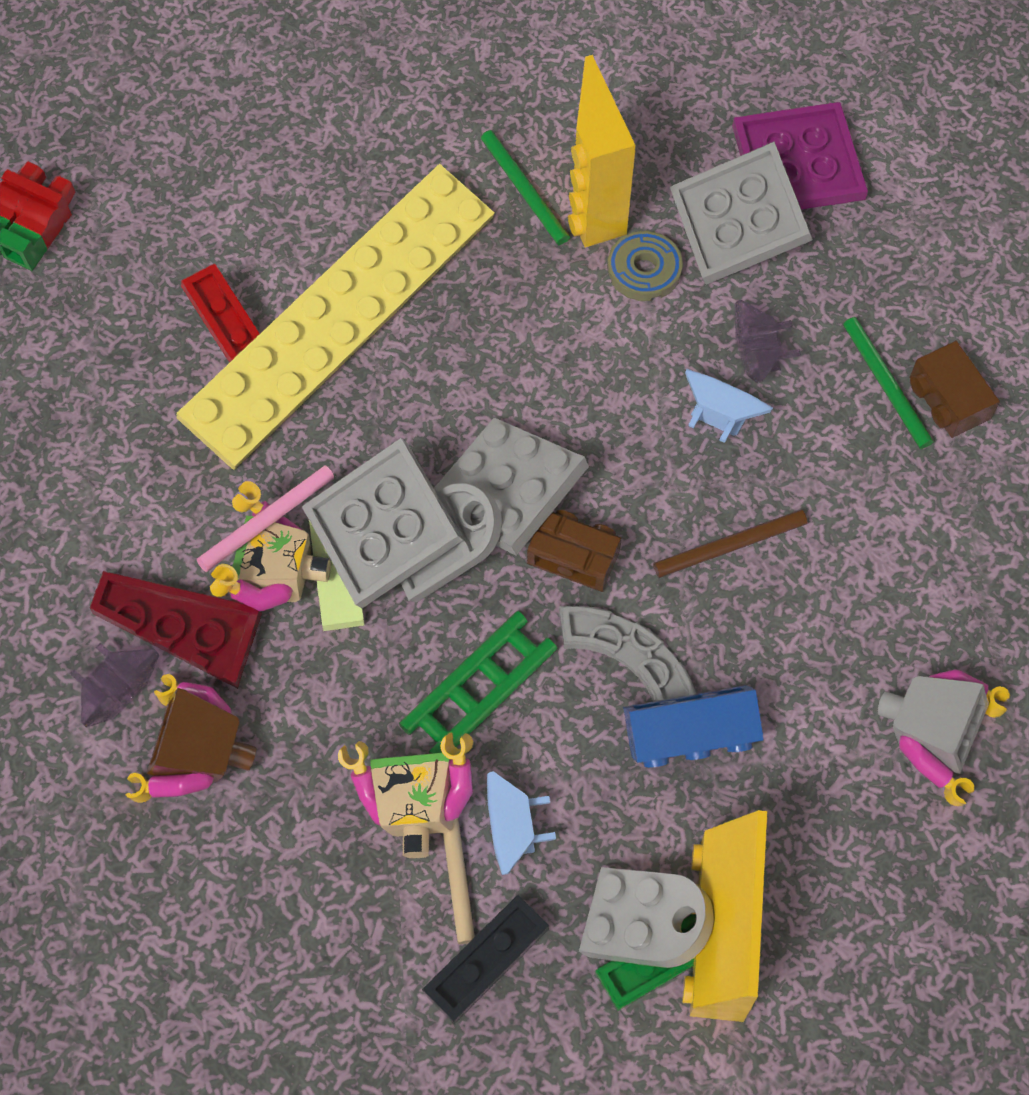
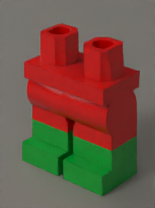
(31, 213)

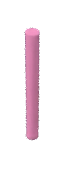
(265, 518)

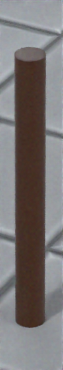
(730, 543)

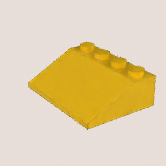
(601, 163)
(733, 877)

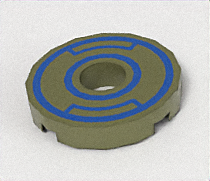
(640, 284)

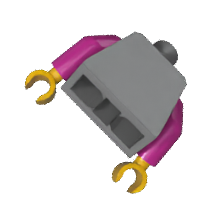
(940, 723)

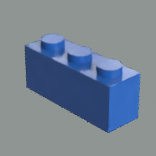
(693, 725)

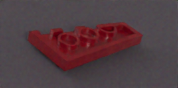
(186, 624)

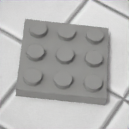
(740, 213)
(522, 476)
(382, 523)

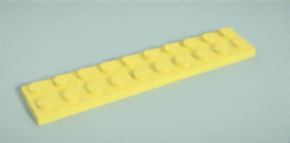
(334, 317)

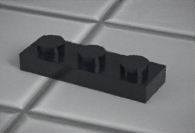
(485, 959)

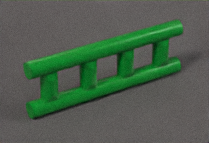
(482, 661)

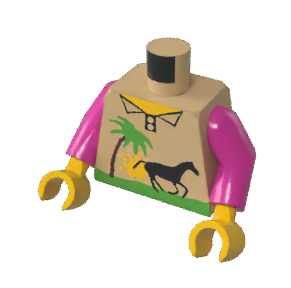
(270, 565)
(414, 792)

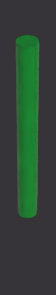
(525, 187)
(888, 383)

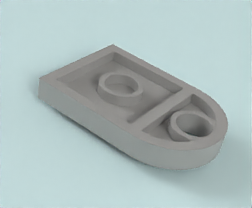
(476, 545)
(640, 918)

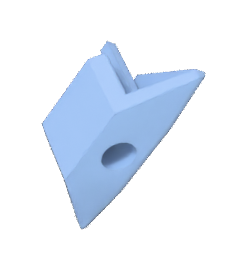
(722, 404)
(512, 821)

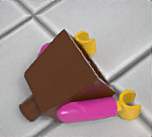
(192, 743)

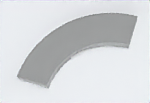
(629, 644)

